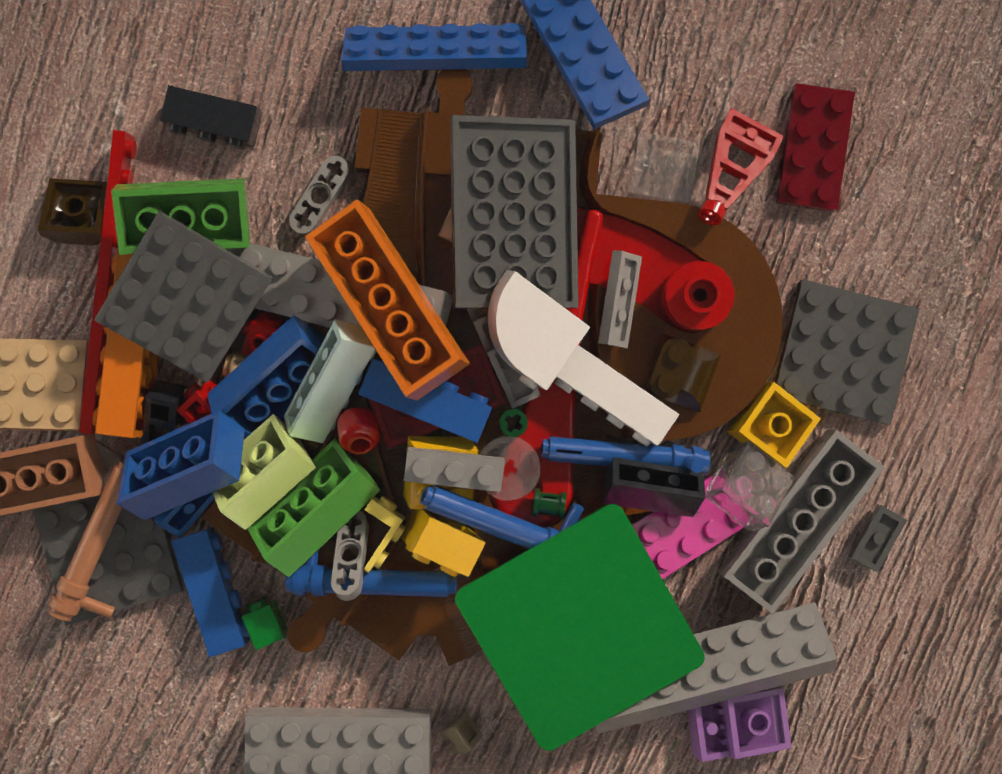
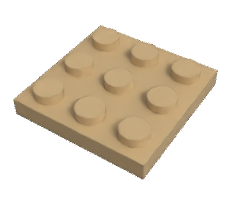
(42, 384)

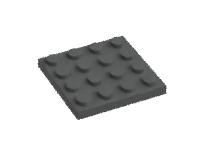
(183, 297)
(846, 351)
(133, 565)

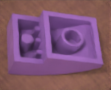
(740, 726)

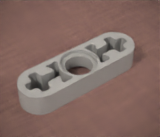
(337, 180)
(356, 566)

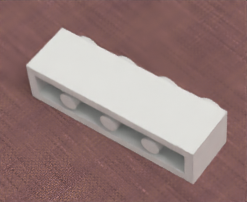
(617, 396)

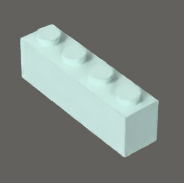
(329, 382)

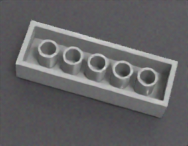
(816, 505)
(337, 741)

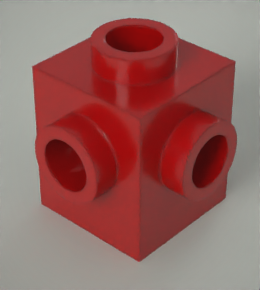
(259, 330)
(197, 402)

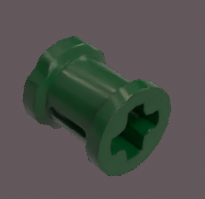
(515, 432)
(548, 504)

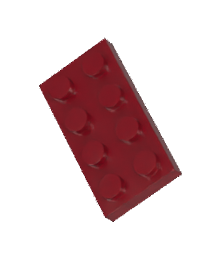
(815, 147)
(474, 378)

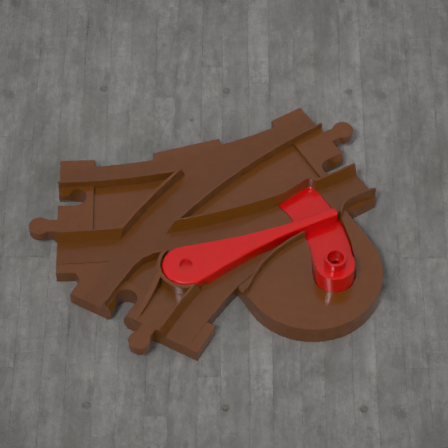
(691, 285)

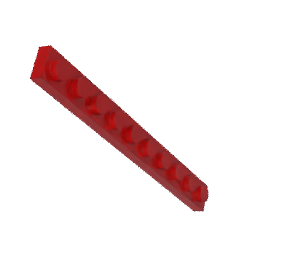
(122, 152)

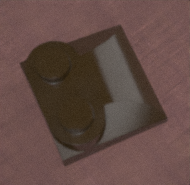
(73, 211)
(681, 372)

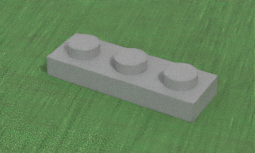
(620, 299)
(454, 469)

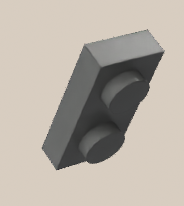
(877, 538)

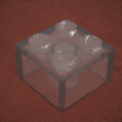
(663, 168)
(749, 486)

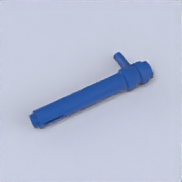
(601, 453)
(490, 519)
(317, 580)

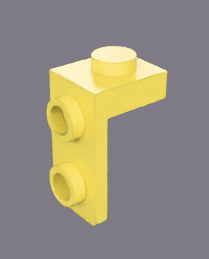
(385, 511)

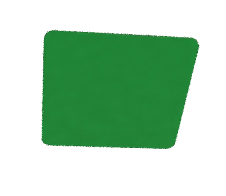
(580, 627)

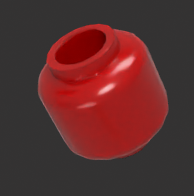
(358, 430)

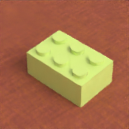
(268, 471)

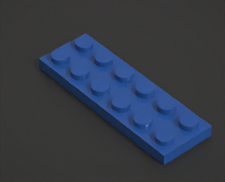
(434, 47)
(587, 58)

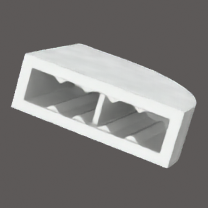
(532, 330)

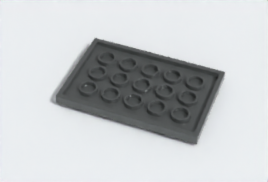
(513, 206)

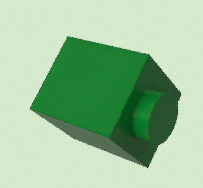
(264, 623)

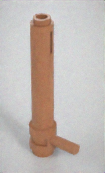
(74, 584)

